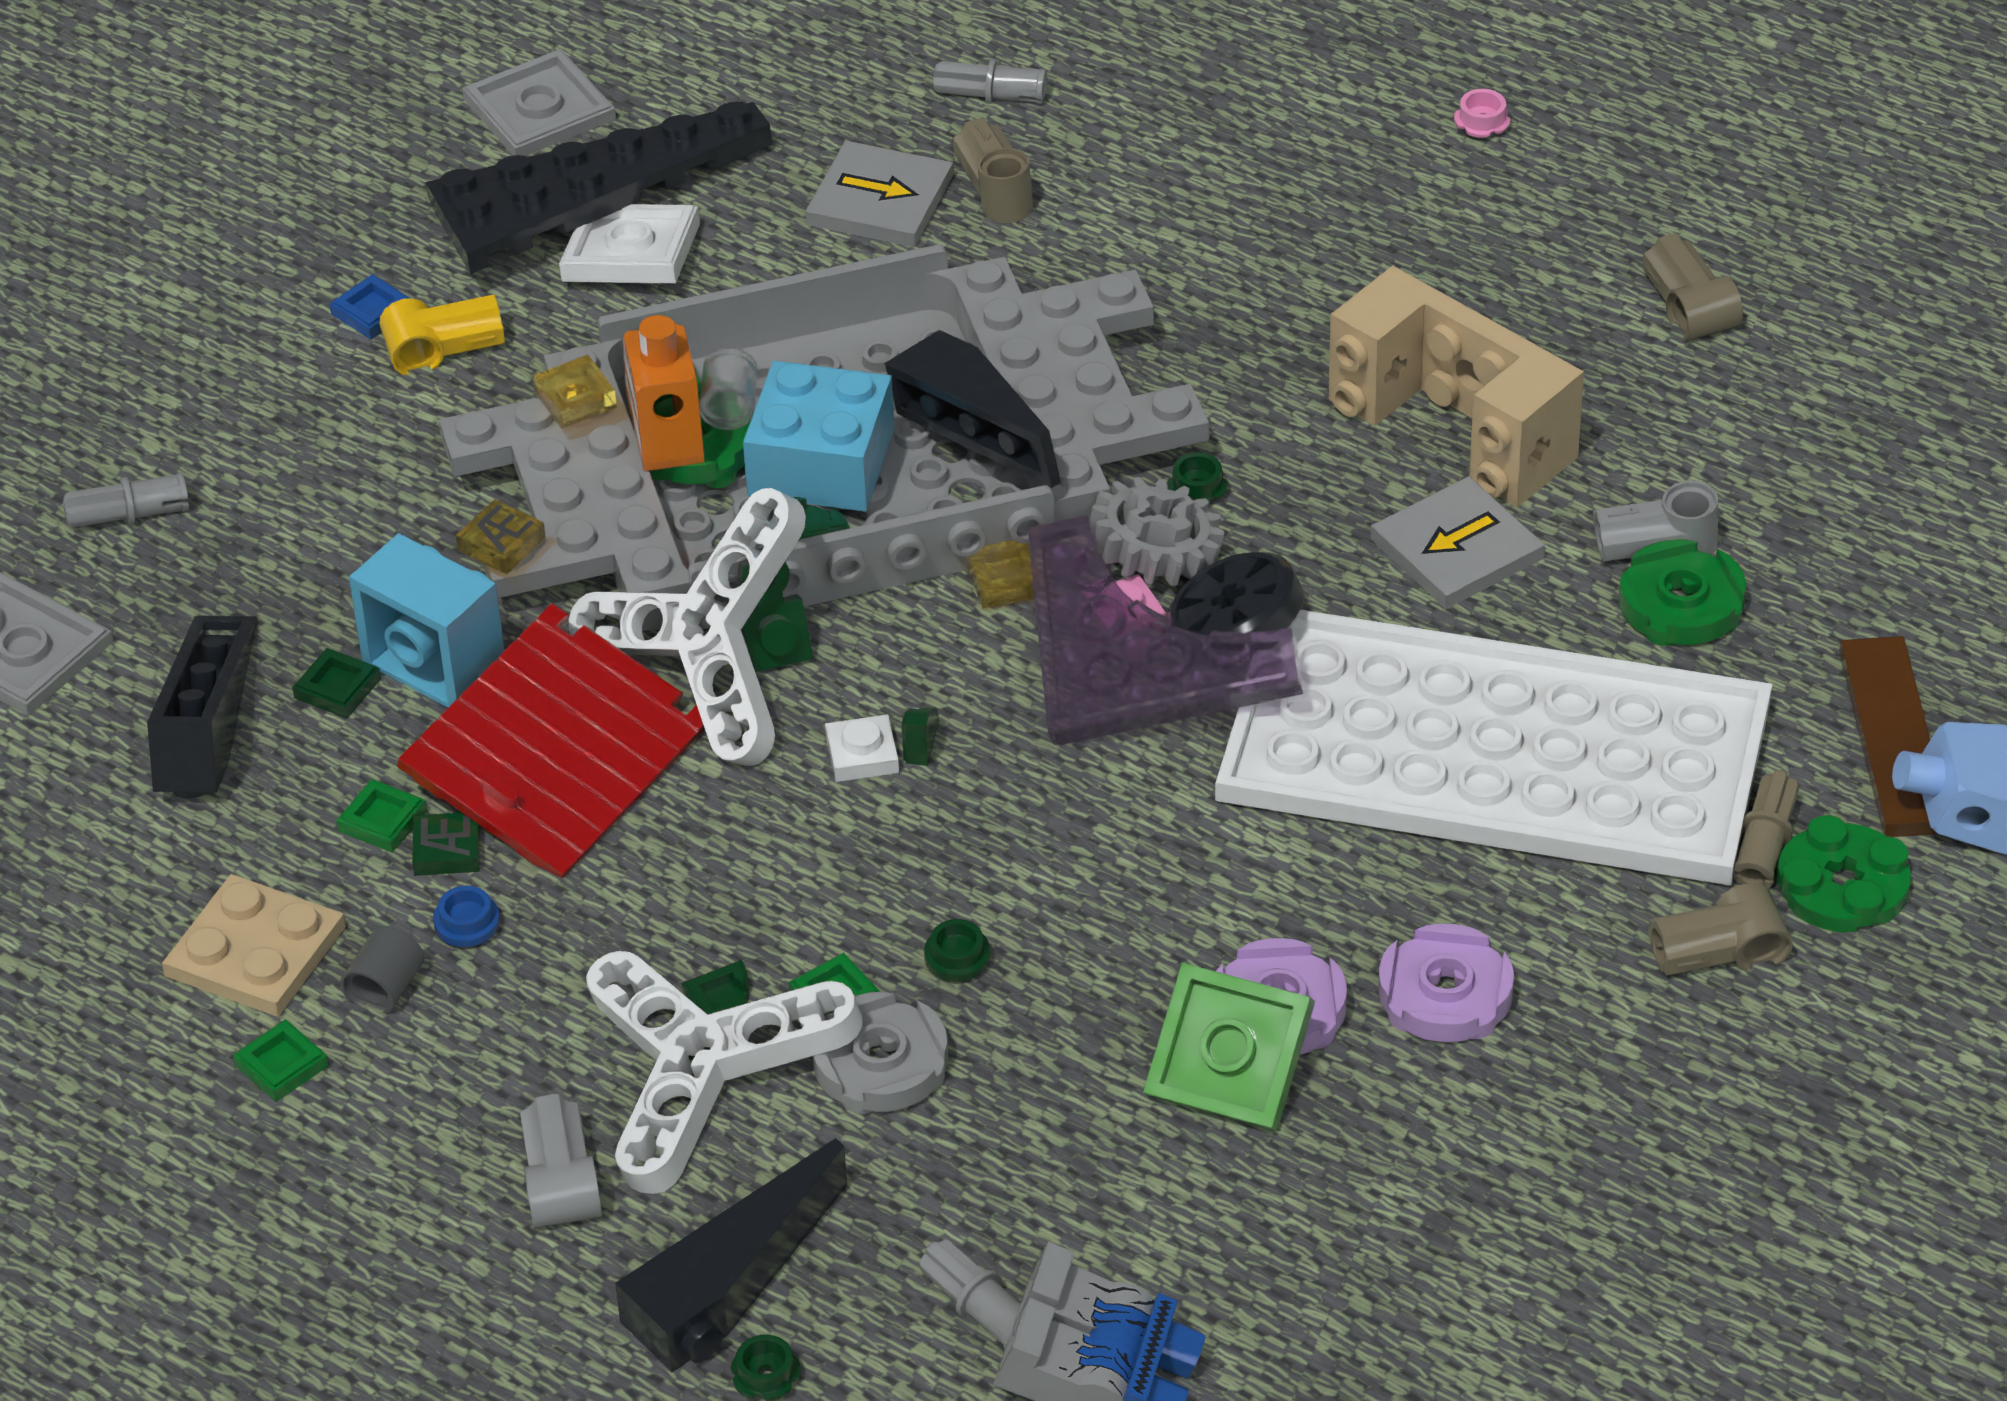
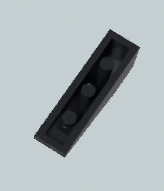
(966, 399)
(200, 707)
(709, 1279)

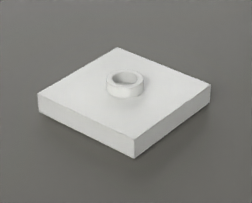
(632, 245)

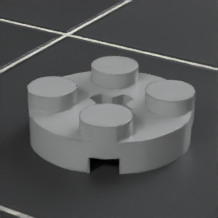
(889, 1082)

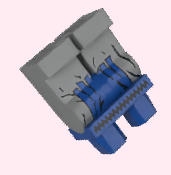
(1094, 1338)

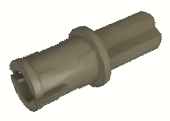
(1766, 829)

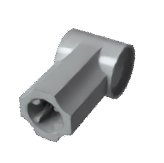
(1685, 513)
(558, 1173)

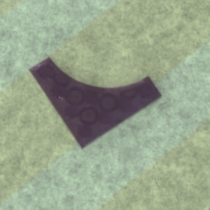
(1127, 667)

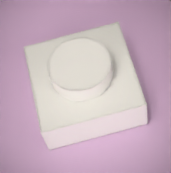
(862, 748)

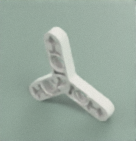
(724, 642)
(728, 1056)

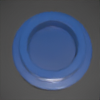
(466, 917)

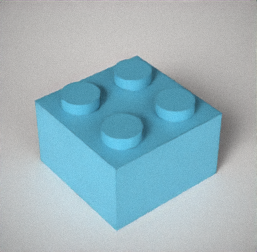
(820, 434)
(426, 619)

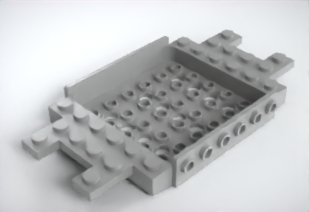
(854, 316)

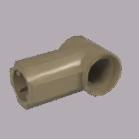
(996, 171)
(1691, 291)
(1738, 928)

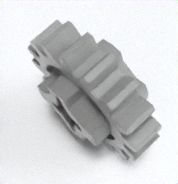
(1159, 532)

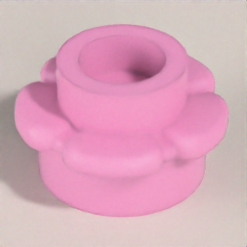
(1482, 113)

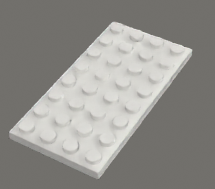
(1505, 747)

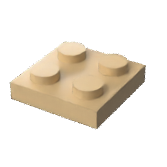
(254, 945)

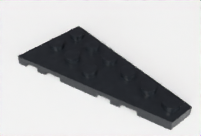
(585, 181)

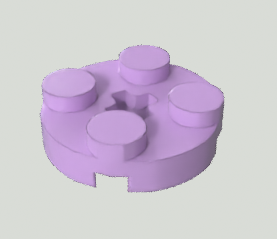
(1292, 967)
(1441, 1014)

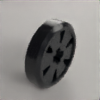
(1239, 596)

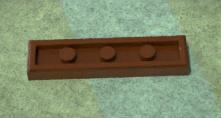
(1887, 722)

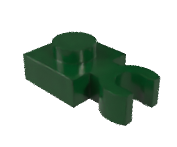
(777, 627)

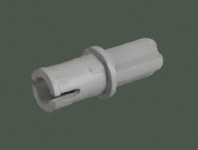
(991, 81)
(126, 501)
(973, 1290)

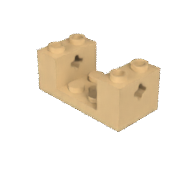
(1414, 338)

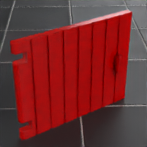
(553, 742)

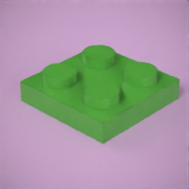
(1229, 1046)

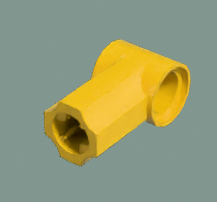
(423, 335)

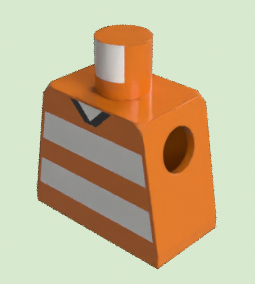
(660, 365)

